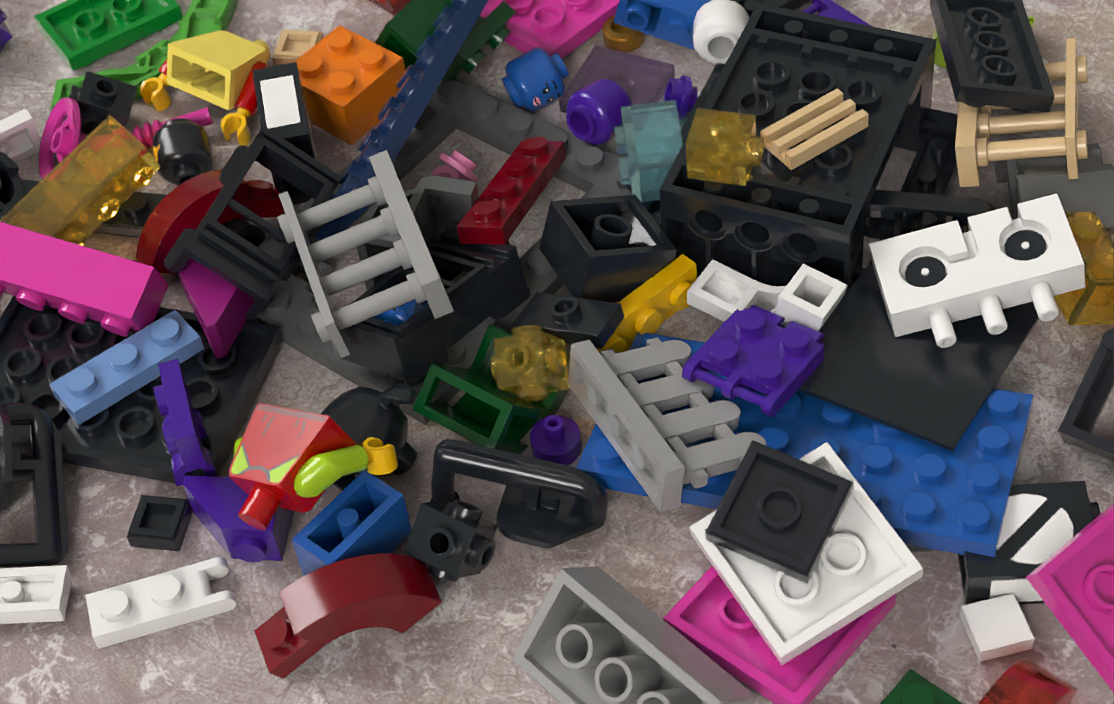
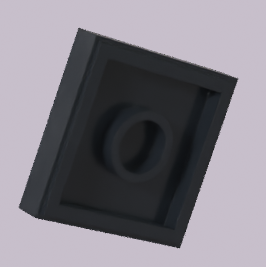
(779, 511)

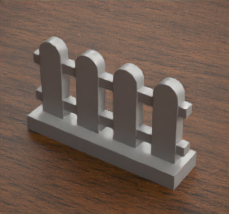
(642, 436)

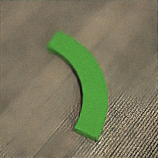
(200, 19)

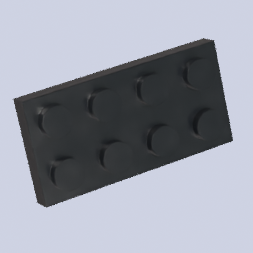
(992, 54)

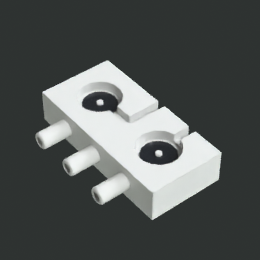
(999, 264)

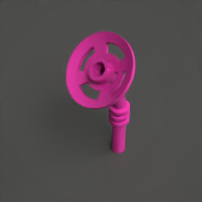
(66, 137)

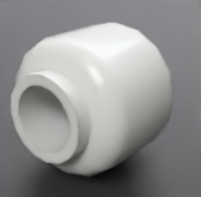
(718, 29)

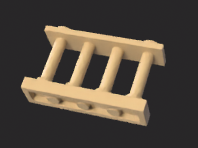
(977, 126)

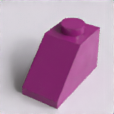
(216, 305)

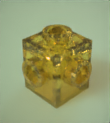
(723, 147)
(530, 363)

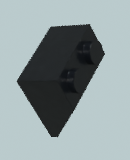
(604, 246)

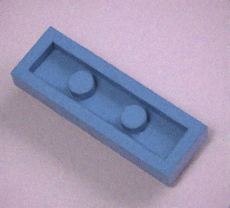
(125, 367)

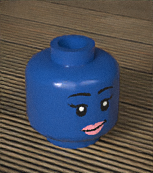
(535, 79)

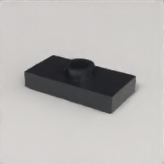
(572, 318)

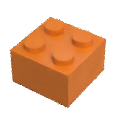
(348, 83)

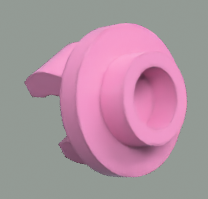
(456, 167)

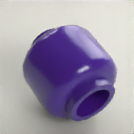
(596, 111)

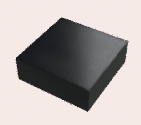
(160, 523)

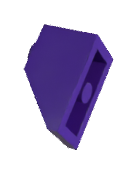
(217, 506)

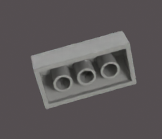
(609, 648)

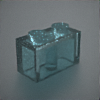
(651, 144)

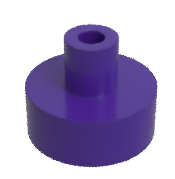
(556, 440)

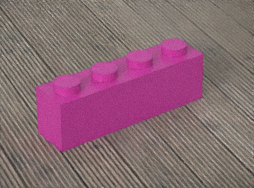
(78, 281)

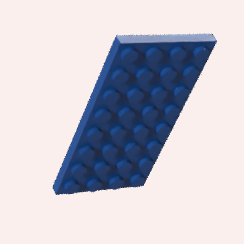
(920, 488)

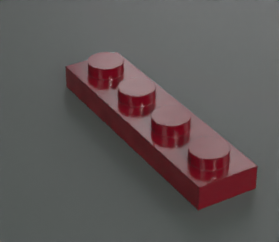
(512, 192)

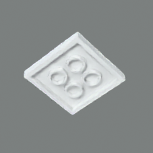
(854, 574)

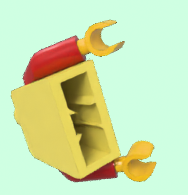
(216, 70)

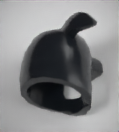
(375, 414)

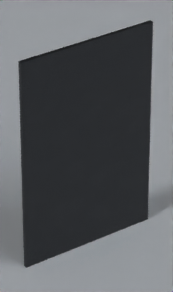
(909, 377)

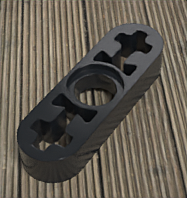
(911, 203)

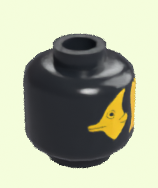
(182, 150)

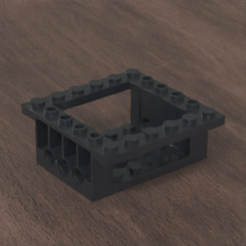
(820, 206)

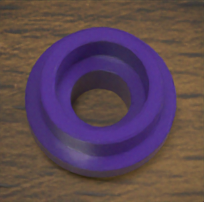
(683, 93)

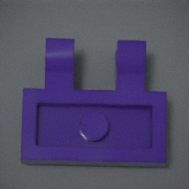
(183, 424)

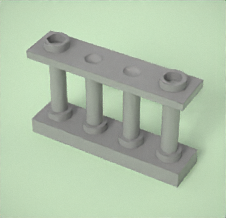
(407, 252)

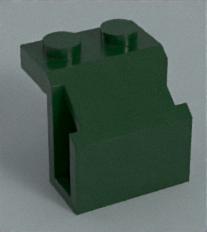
(415, 21)
(484, 412)

